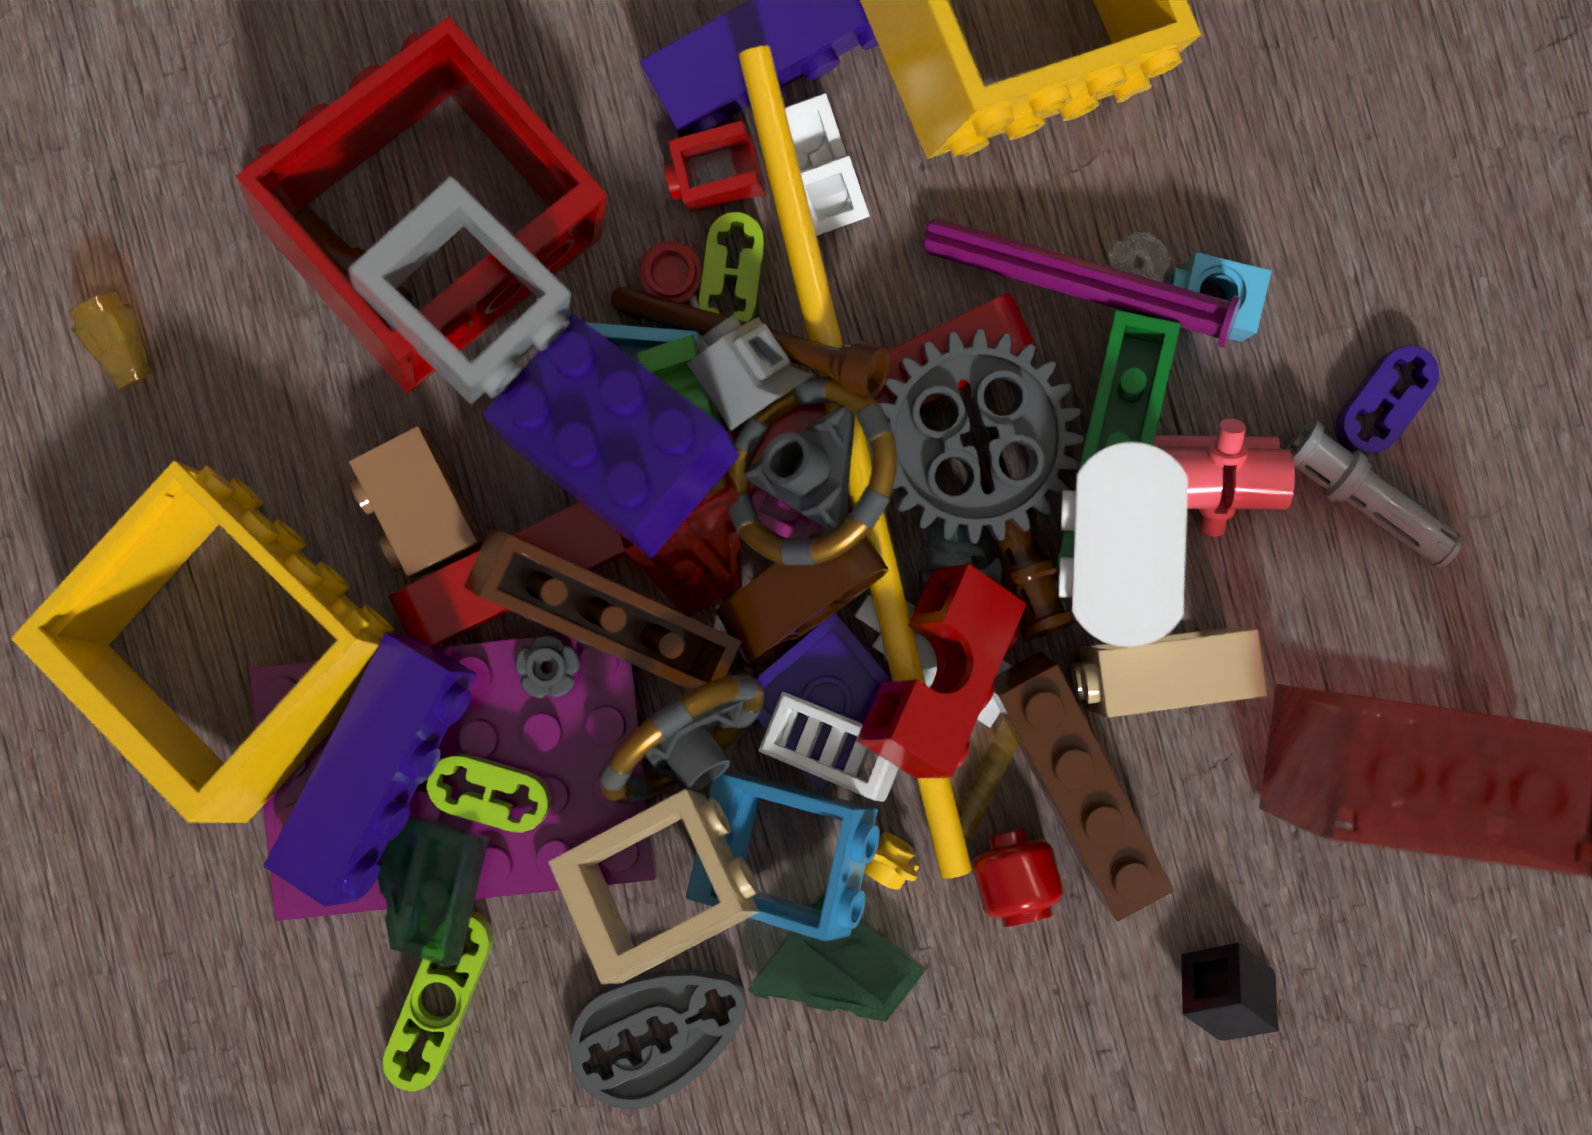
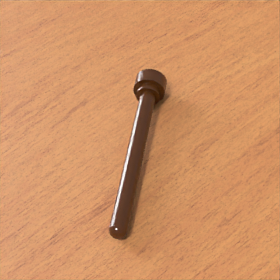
(858, 366)

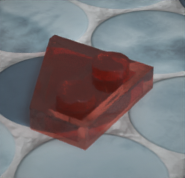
(701, 556)

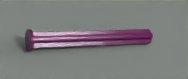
(1082, 278)

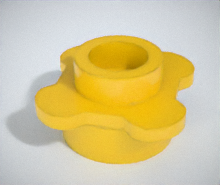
(893, 862)

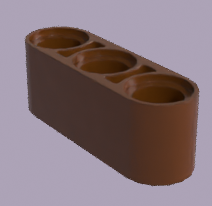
(795, 599)

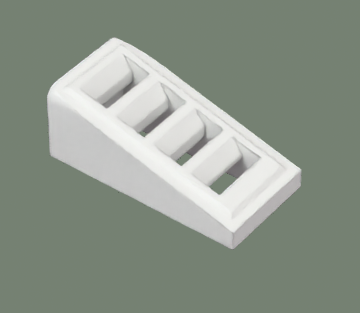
(780, 728)

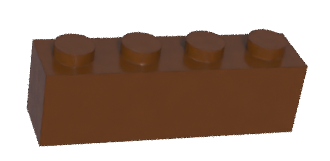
(599, 612)
(1080, 786)

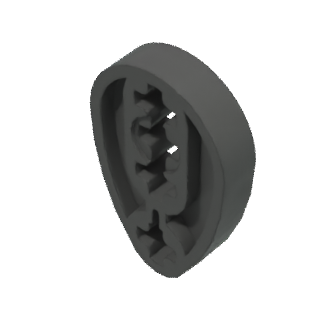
(661, 1069)

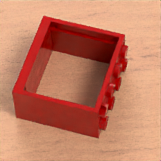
(369, 116)

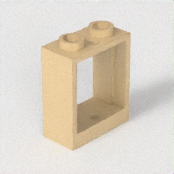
(1170, 672)
(597, 914)

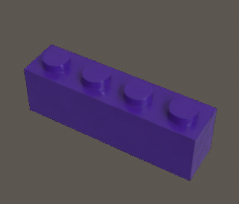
(701, 75)
(371, 770)

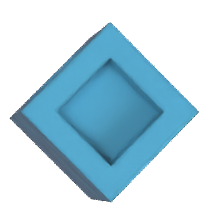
(1235, 279)

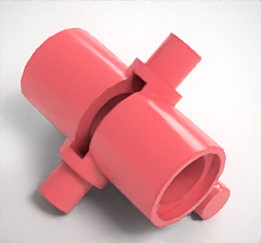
(1231, 472)

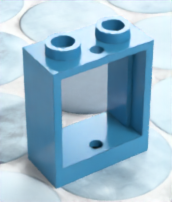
(856, 847)

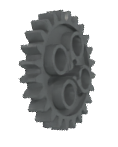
(1033, 422)

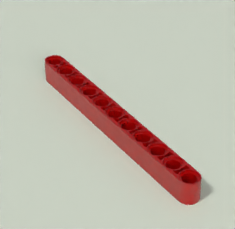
(441, 607)

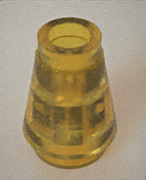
(112, 338)

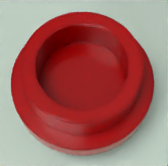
(671, 271)

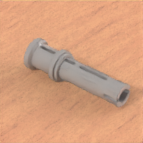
(1349, 479)

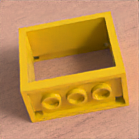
(959, 114)
(123, 572)

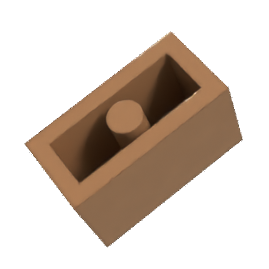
(415, 503)

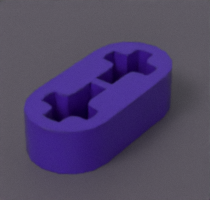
(1398, 409)

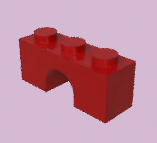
(971, 630)

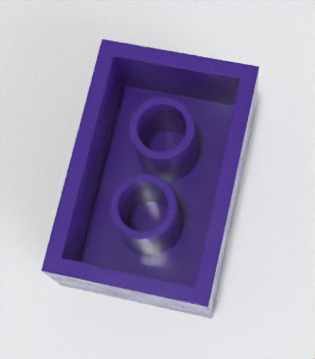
(613, 435)

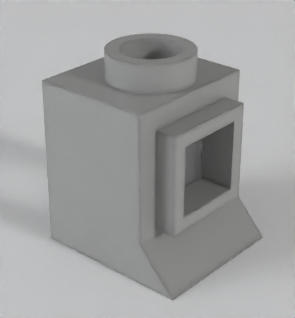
(744, 369)

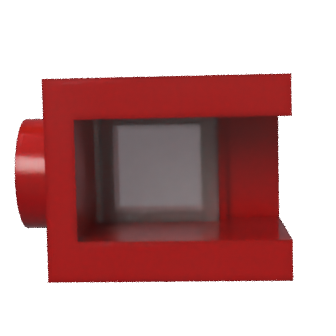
(714, 167)

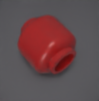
(1017, 878)

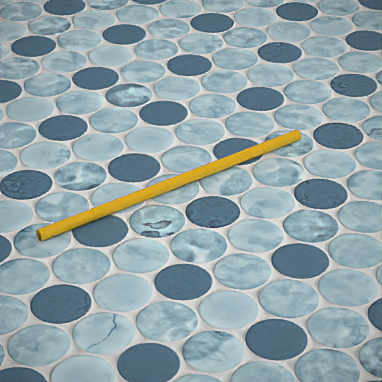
(823, 327)

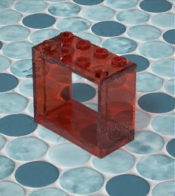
(1431, 779)

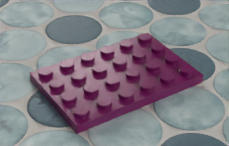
(555, 738)

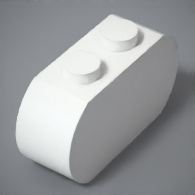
(1126, 544)

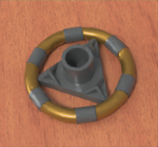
(813, 472)
(684, 740)

